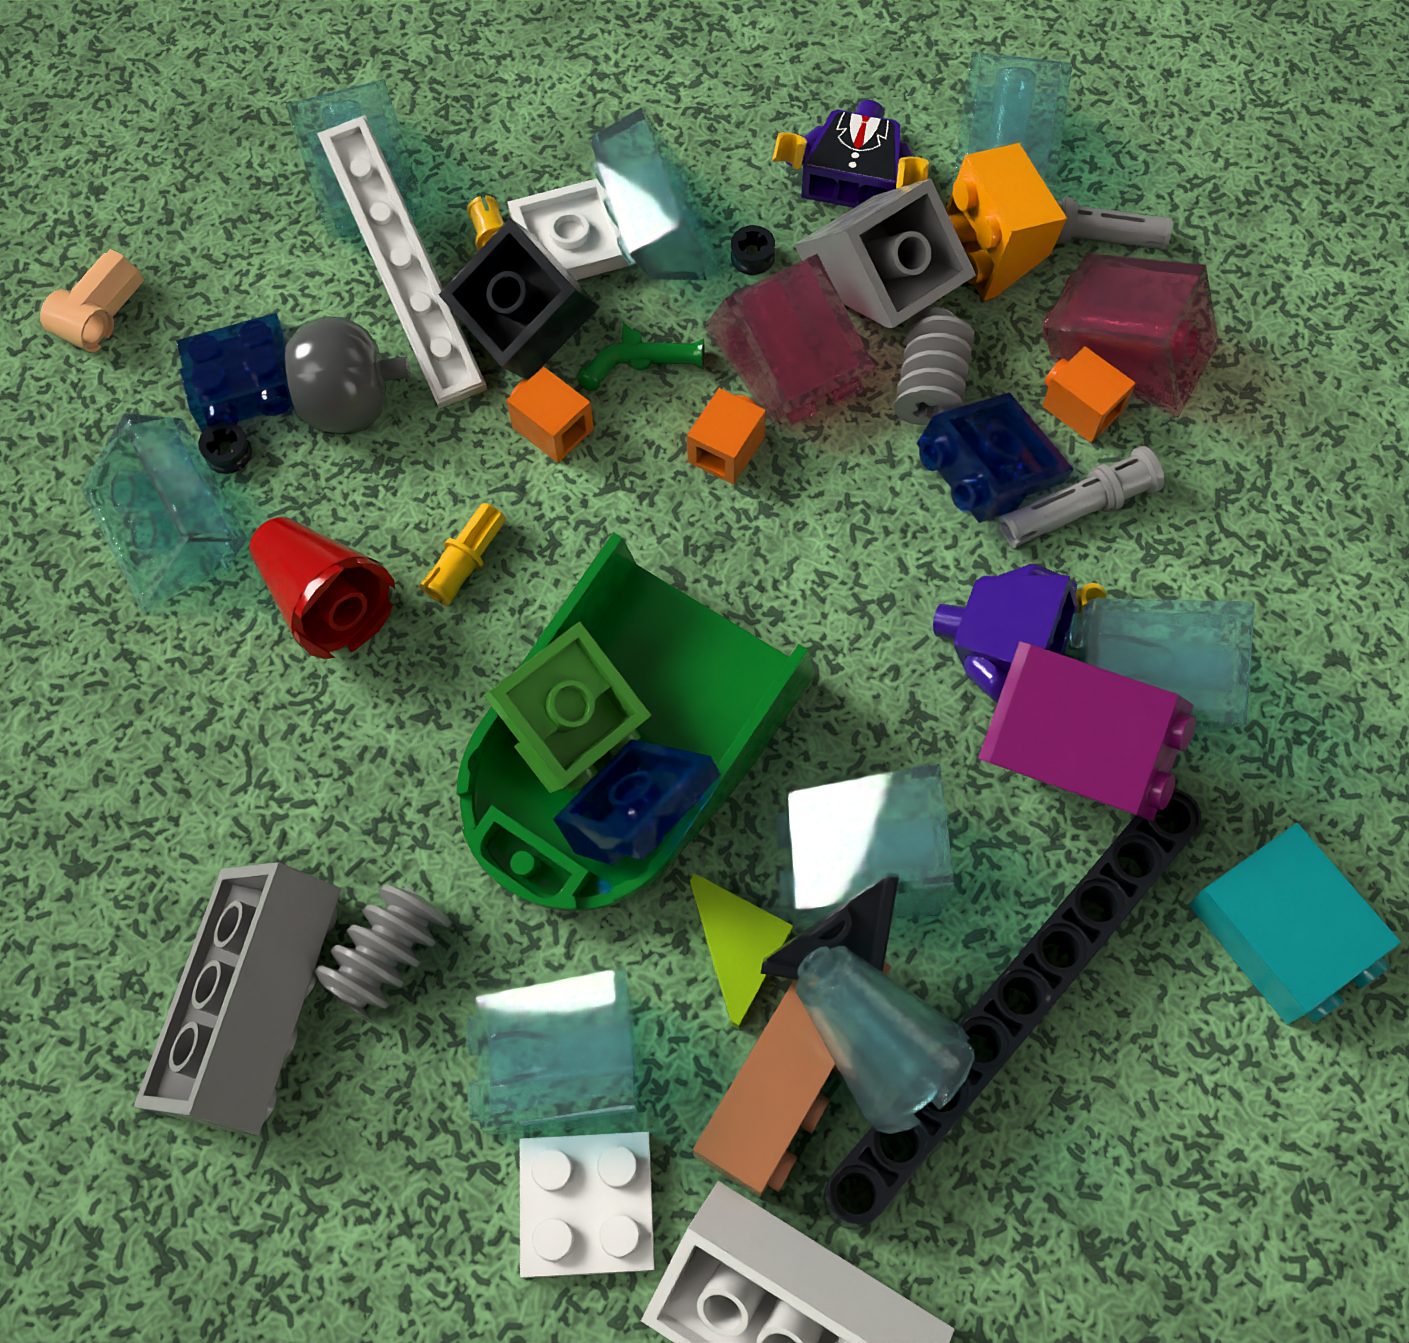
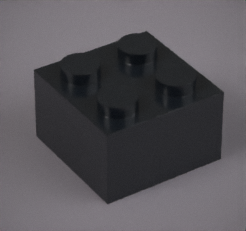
(518, 300)

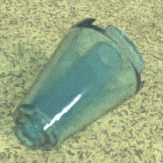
(882, 1038)

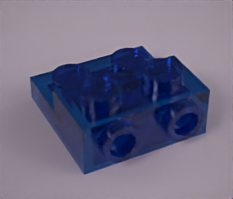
(236, 372)
(991, 456)
(635, 801)

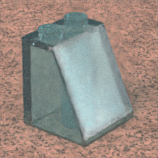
(1013, 103)
(336, 108)
(1175, 646)
(859, 831)
(555, 1056)

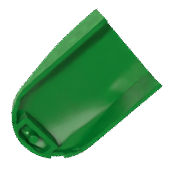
(707, 694)

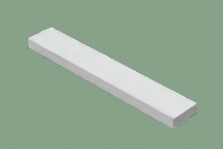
(402, 262)

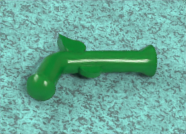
(640, 356)

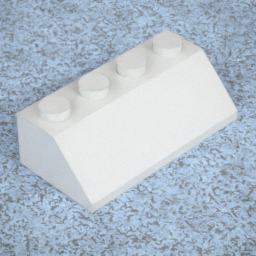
(762, 1281)

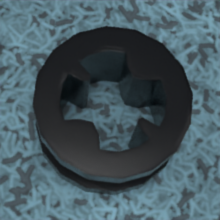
(755, 236)
(210, 448)

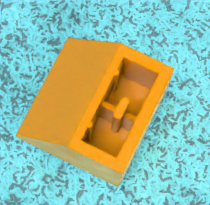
(1003, 217)

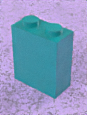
(1295, 926)

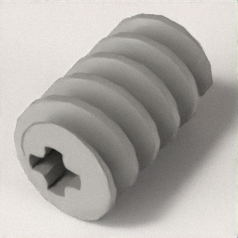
(933, 365)
(381, 949)

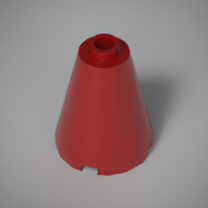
(321, 586)

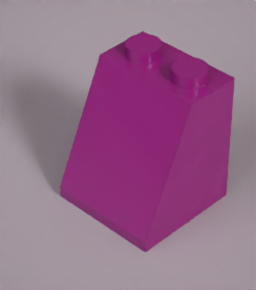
(1088, 731)

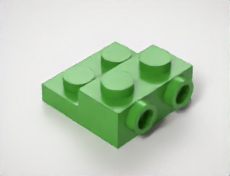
(568, 710)

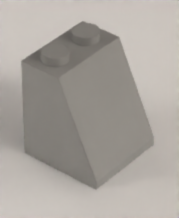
(892, 253)

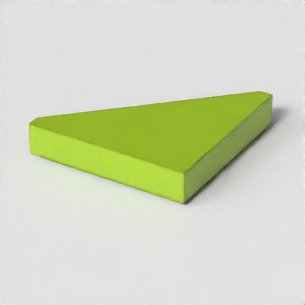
(738, 941)

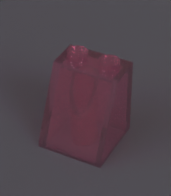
(1142, 319)
(791, 341)

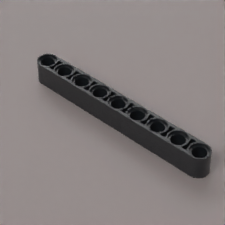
(1041, 982)

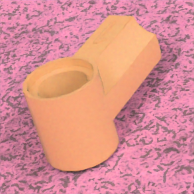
(88, 309)

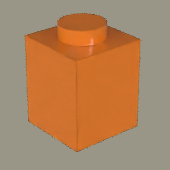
(1087, 393)
(550, 414)
(726, 435)

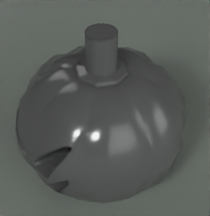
(338, 375)

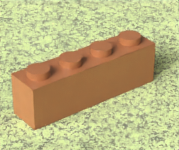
(770, 1101)

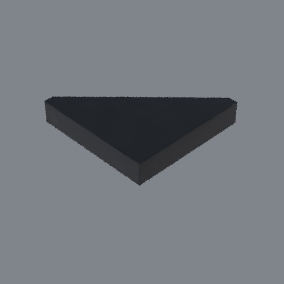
(858, 924)

